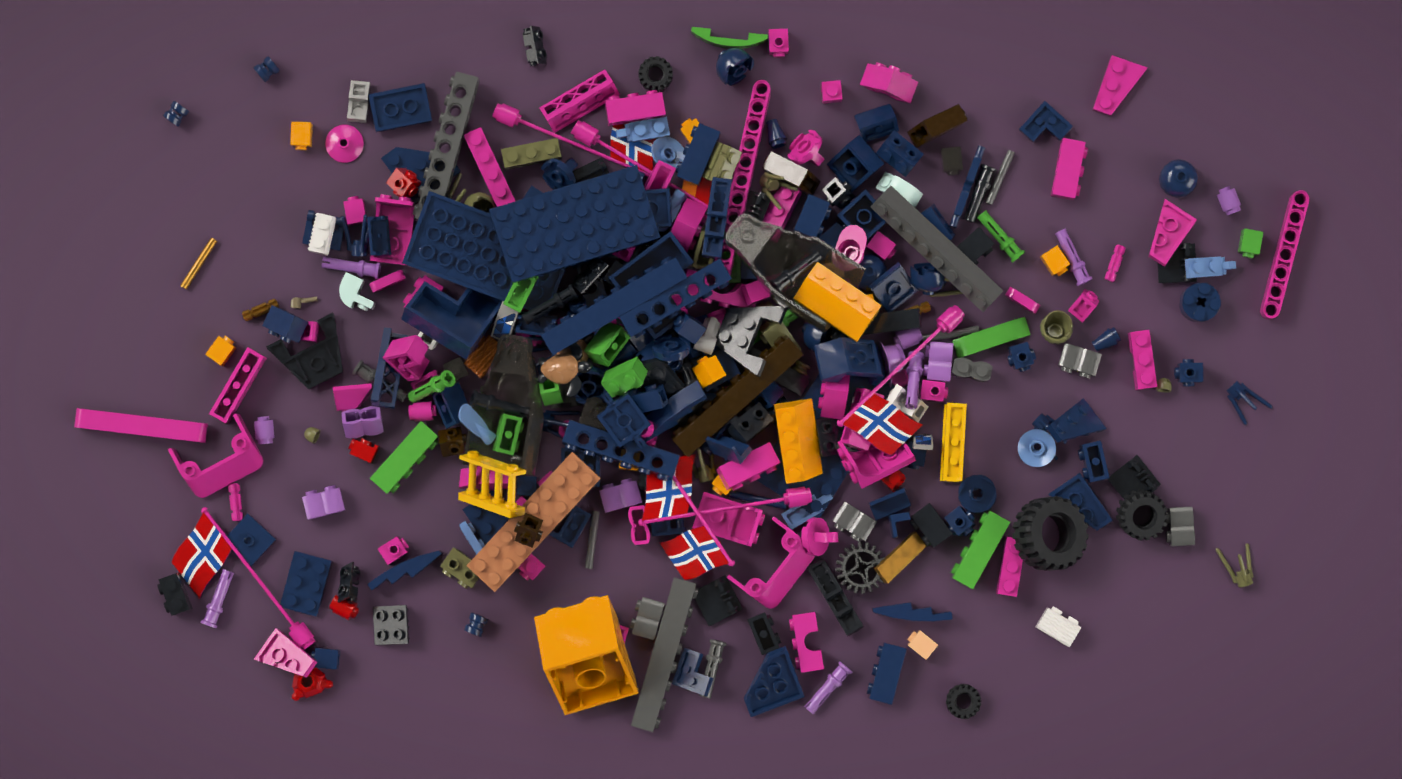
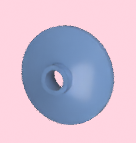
(667, 150)
(1035, 457)

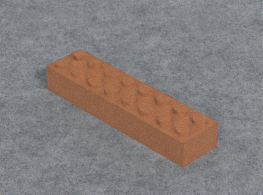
(549, 502)

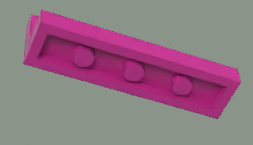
(581, 102)

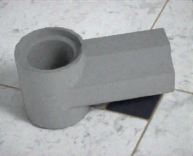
(708, 339)

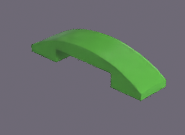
(753, 39)
(991, 337)

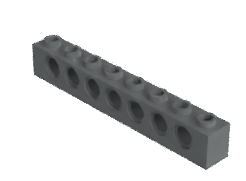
(458, 82)

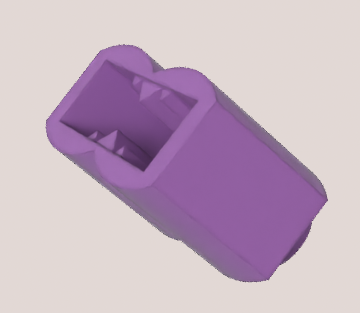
(939, 361)
(362, 422)
(620, 496)
(323, 503)

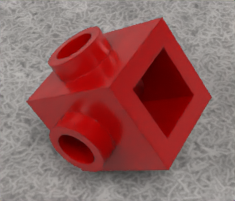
(403, 182)

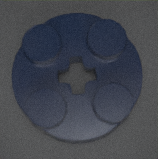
(987, 490)

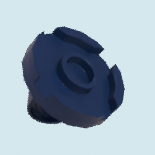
(558, 173)
(671, 349)

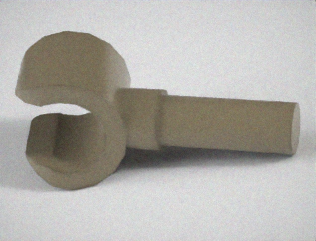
(296, 302)

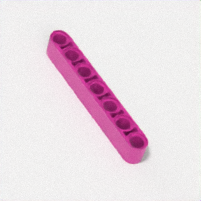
(1290, 247)
(140, 425)

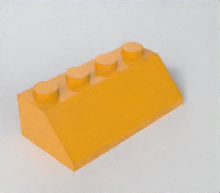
(837, 302)
(798, 440)

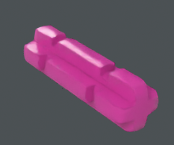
(1115, 263)
(235, 502)

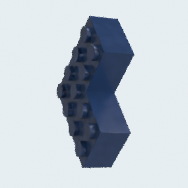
(663, 248)
(451, 322)

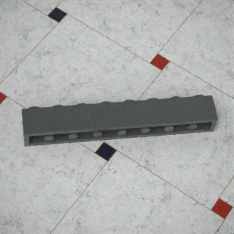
(937, 248)
(663, 655)

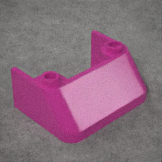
(225, 472)
(786, 575)

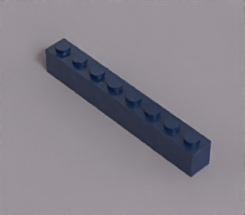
(613, 306)

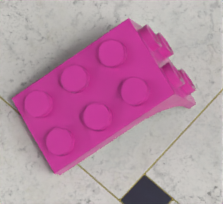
(400, 226)
(873, 465)
(735, 524)

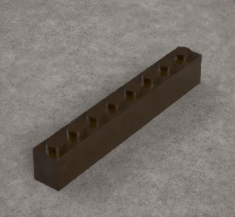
(735, 396)

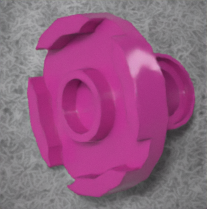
(806, 148)
(817, 536)

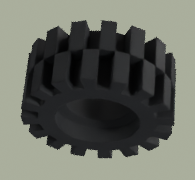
(655, 62)
(975, 701)

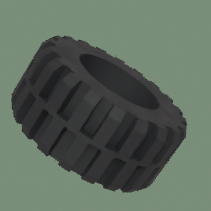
(1071, 533)

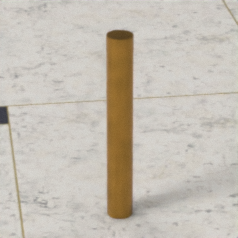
(198, 263)

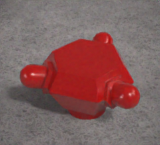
(310, 686)

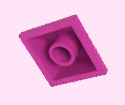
(351, 396)

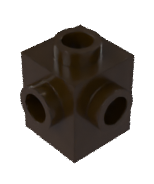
(452, 441)
(528, 530)

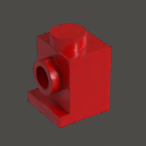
(363, 450)
(894, 480)

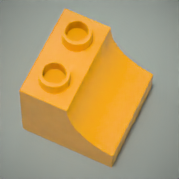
(585, 654)

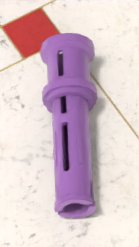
(1076, 265)
(361, 267)
(914, 372)
(215, 607)
(834, 680)

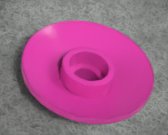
(344, 153)

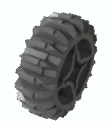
(867, 583)

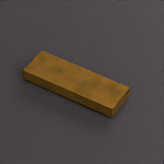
(900, 557)

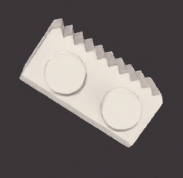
(322, 234)
(1058, 627)

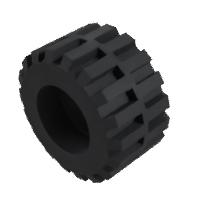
(1154, 524)

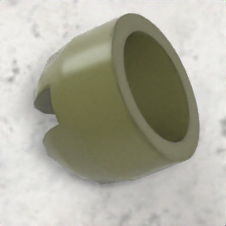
(1163, 385)
(312, 434)

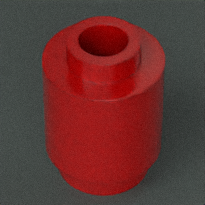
(343, 608)

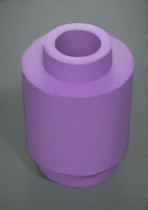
(1229, 200)
(908, 337)
(264, 430)

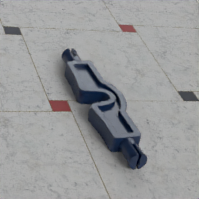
(967, 186)

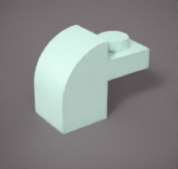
(907, 190)
(350, 290)

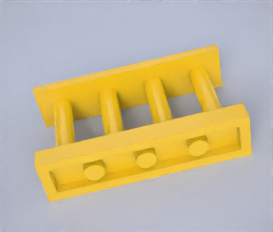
(953, 442)
(484, 499)

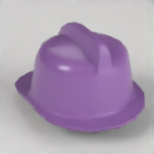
(893, 357)

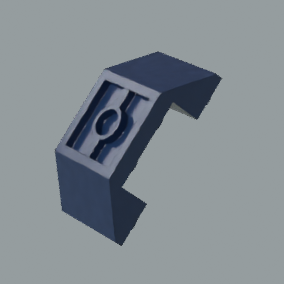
(850, 358)

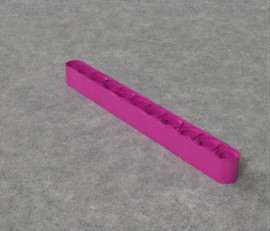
(747, 154)

